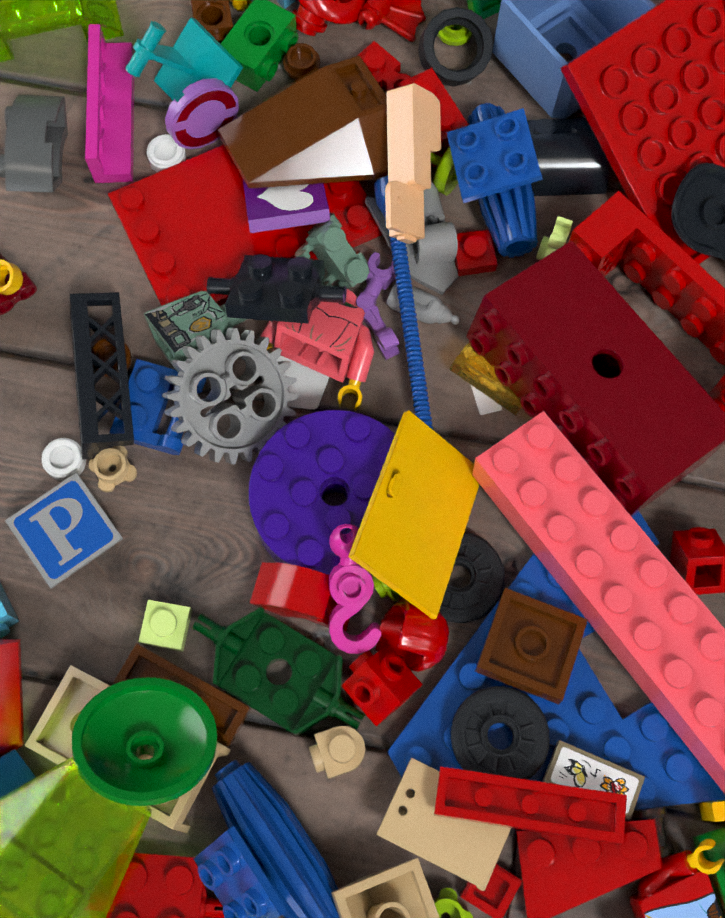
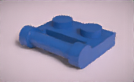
(148, 406)

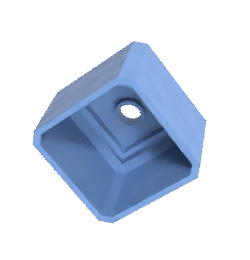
(535, 31)

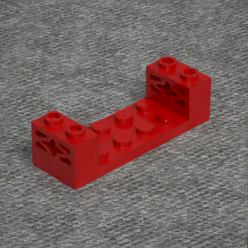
(626, 237)

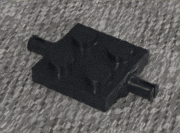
(276, 289)

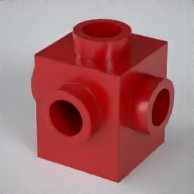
(380, 683)

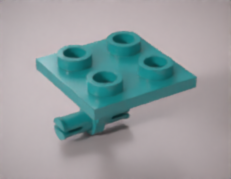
(191, 59)

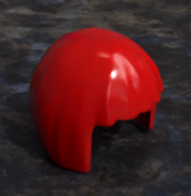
(414, 635)

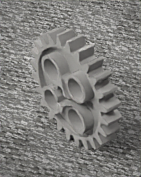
(216, 363)

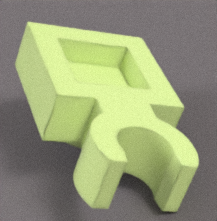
(557, 239)

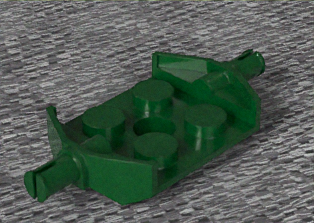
(256, 642)

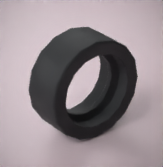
(479, 30)

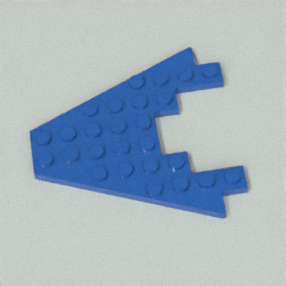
(583, 719)

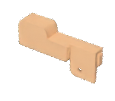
(411, 139)

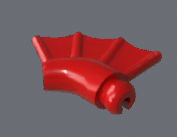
(398, 15)

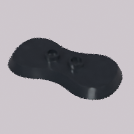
(700, 210)

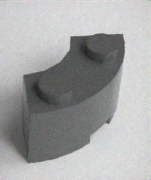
(34, 143)

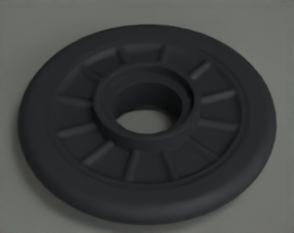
(485, 585)
(503, 706)

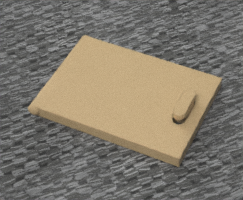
(453, 844)

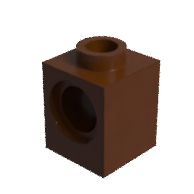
(213, 16)

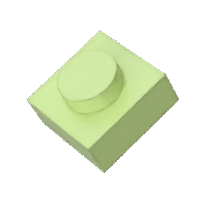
(165, 625)

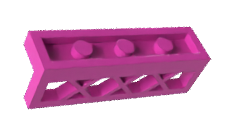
(109, 109)

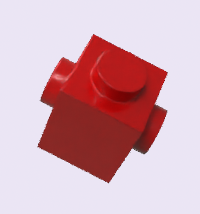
(699, 559)

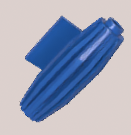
(497, 166)
(265, 857)

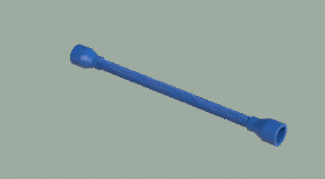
(408, 315)

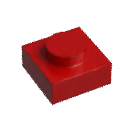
(475, 253)

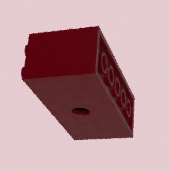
(599, 376)

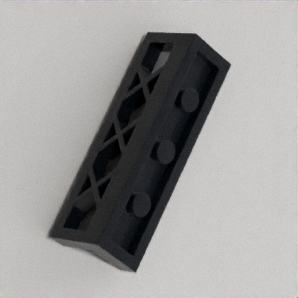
(84, 376)

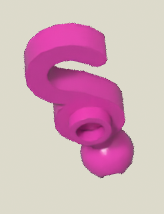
(351, 589)

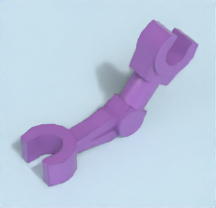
(377, 280)

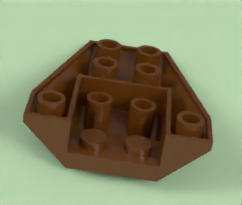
(314, 130)

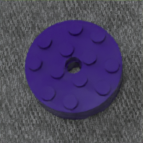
(302, 465)

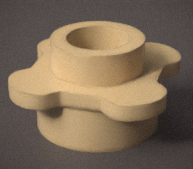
(104, 460)

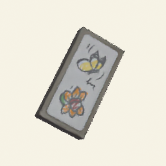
(584, 770)

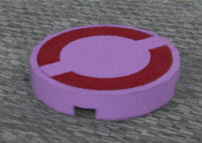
(200, 113)

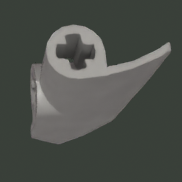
(433, 257)

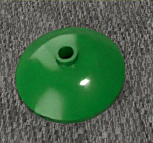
(142, 719)

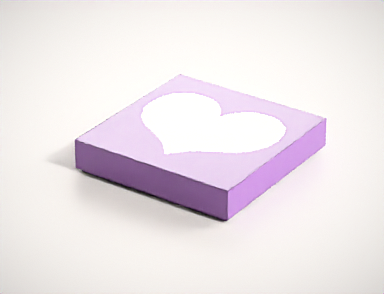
(285, 206)

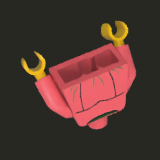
(330, 343)

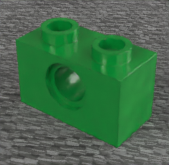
(265, 26)

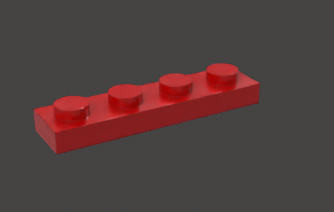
(531, 805)

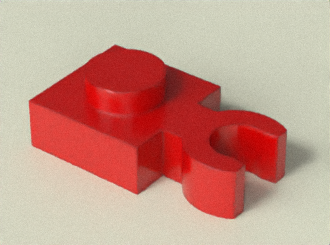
(383, 66)

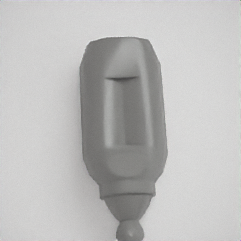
(427, 306)

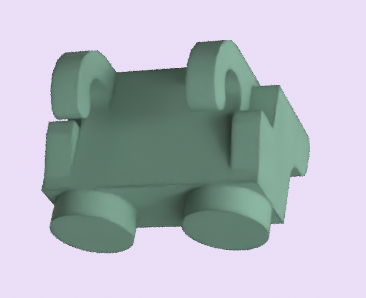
(340, 259)

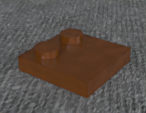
(531, 646)

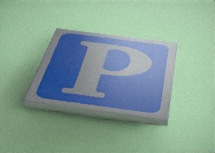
(63, 530)

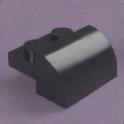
(568, 158)

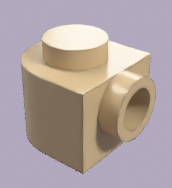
(337, 751)

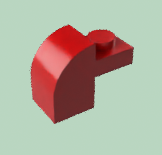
(294, 592)

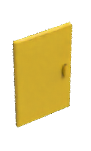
(417, 515)

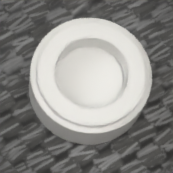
(164, 153)
(63, 458)

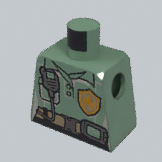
(183, 320)

